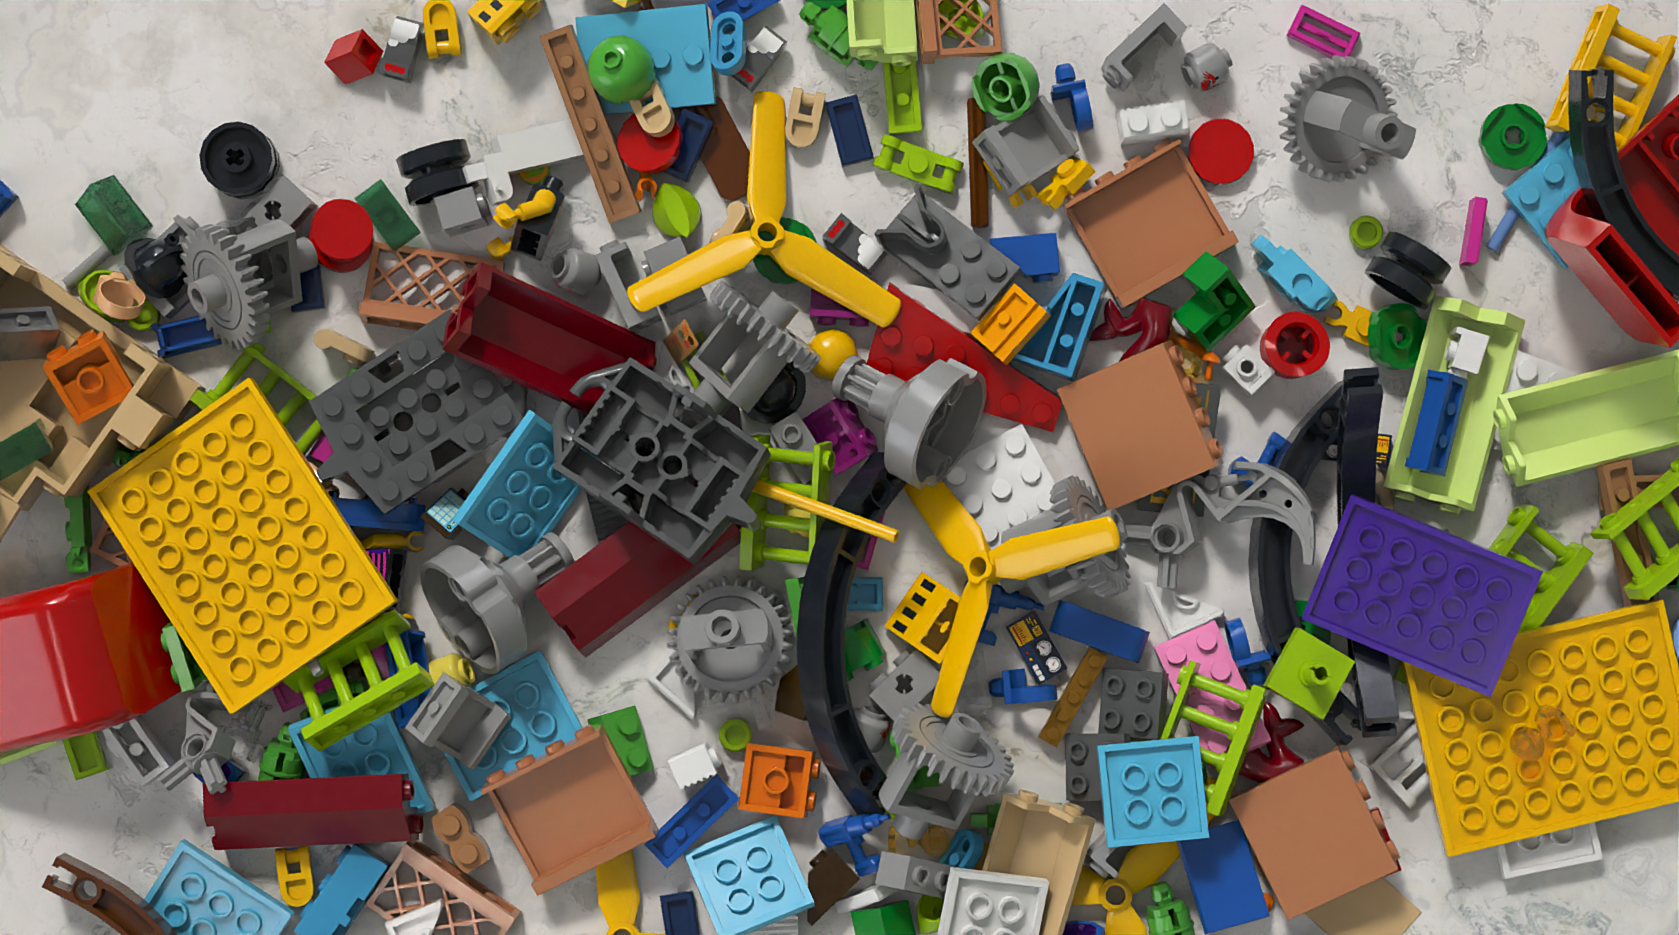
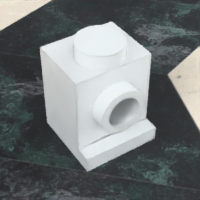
(1466, 352)
(1246, 382)

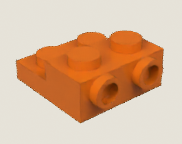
(88, 376)
(779, 780)

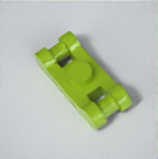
(918, 164)

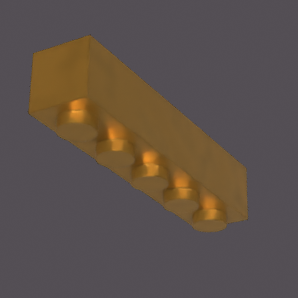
(1072, 697)

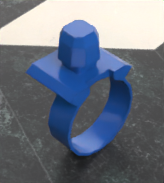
(1078, 95)
(1241, 652)
(1014, 690)

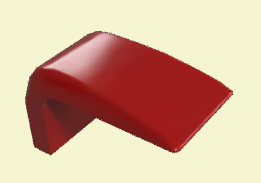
(1605, 259)
(80, 658)

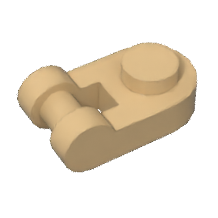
(656, 116)
(803, 129)
(738, 221)
(354, 351)

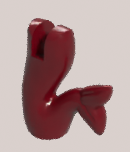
(1149, 316)
(1259, 766)

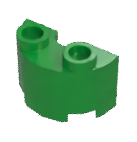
(862, 648)

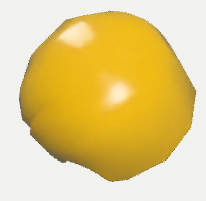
(834, 348)

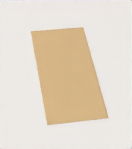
(1364, 911)

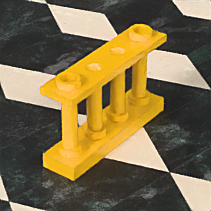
(1592, 55)

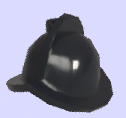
(156, 265)
(781, 397)

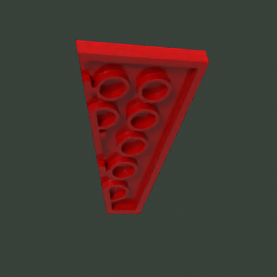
(923, 337)

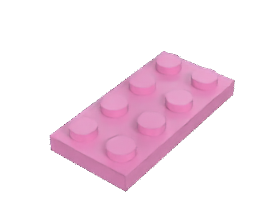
(1210, 650)

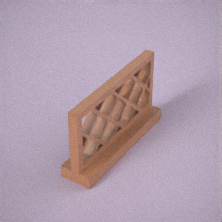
(931, 35)
(410, 316)
(452, 881)

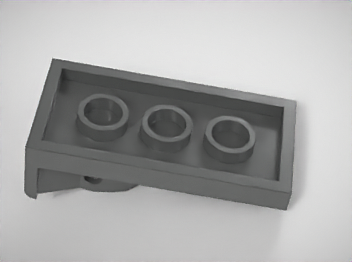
(948, 254)

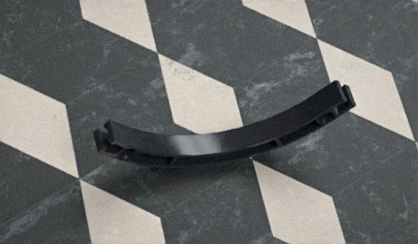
(1603, 179)
(1356, 475)
(1271, 551)
(823, 638)

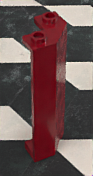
(538, 337)
(621, 583)
(313, 812)

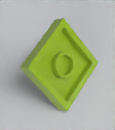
(1309, 673)

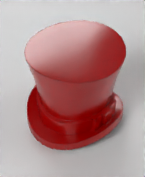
(342, 235)
(1295, 345)

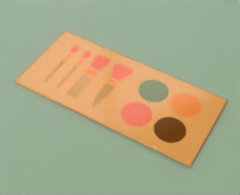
(681, 342)

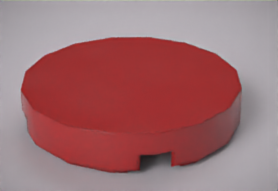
(1220, 151)
(645, 152)

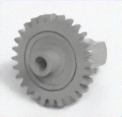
(1342, 120)
(224, 284)
(780, 348)
(1105, 572)
(726, 619)
(955, 750)

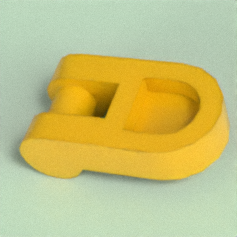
(441, 17)
(297, 887)

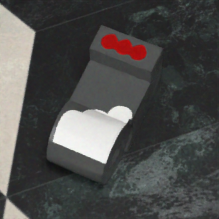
(402, 50)
(760, 58)
(854, 244)

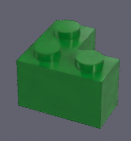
(1216, 305)

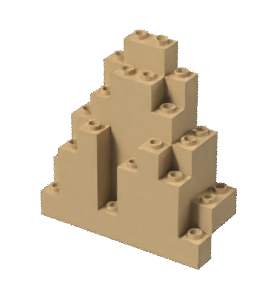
(27, 394)

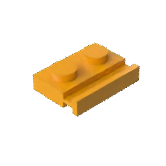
(1010, 324)

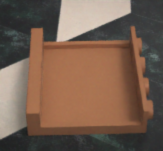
(1147, 223)
(1141, 425)
(570, 807)
(1315, 832)

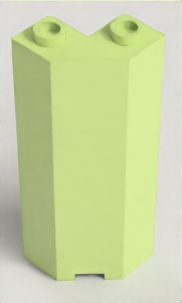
(882, 31)
(1589, 419)
(1476, 424)

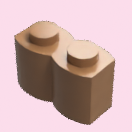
(466, 846)

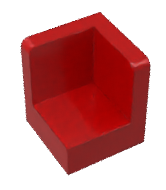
(353, 56)

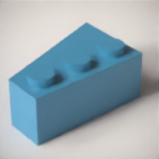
(1065, 336)
(343, 892)

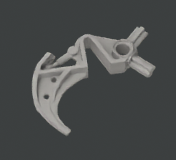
(1180, 514)
(206, 744)

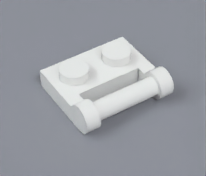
(1399, 762)

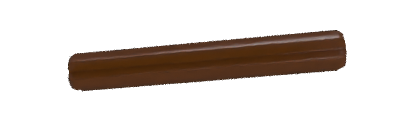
(977, 170)

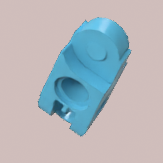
(1293, 277)

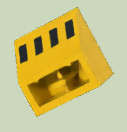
(501, 17)
(925, 616)

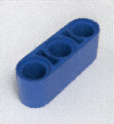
(1099, 631)

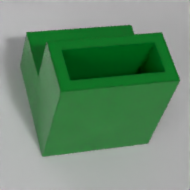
(886, 919)

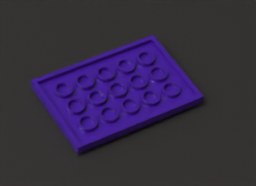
(1421, 595)

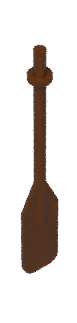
(725, 151)

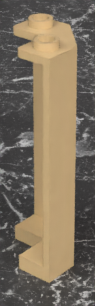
(1042, 842)

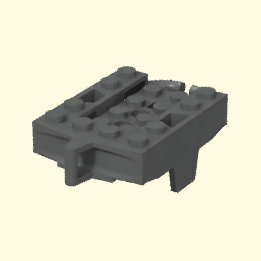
(650, 411)
(402, 461)

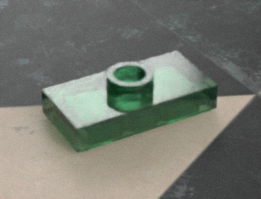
(388, 215)

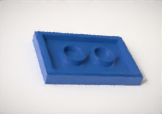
(1223, 878)

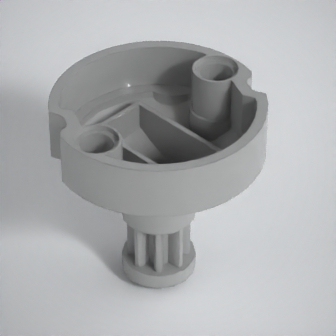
(925, 418)
(485, 601)

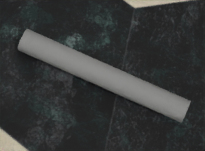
(87, 266)

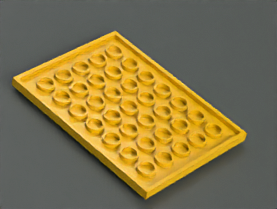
(242, 546)
(1614, 684)

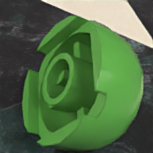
(621, 69)
(1006, 86)

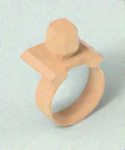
(119, 296)

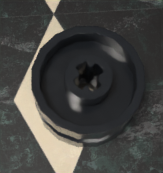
(223, 149)
(434, 170)
(1408, 270)

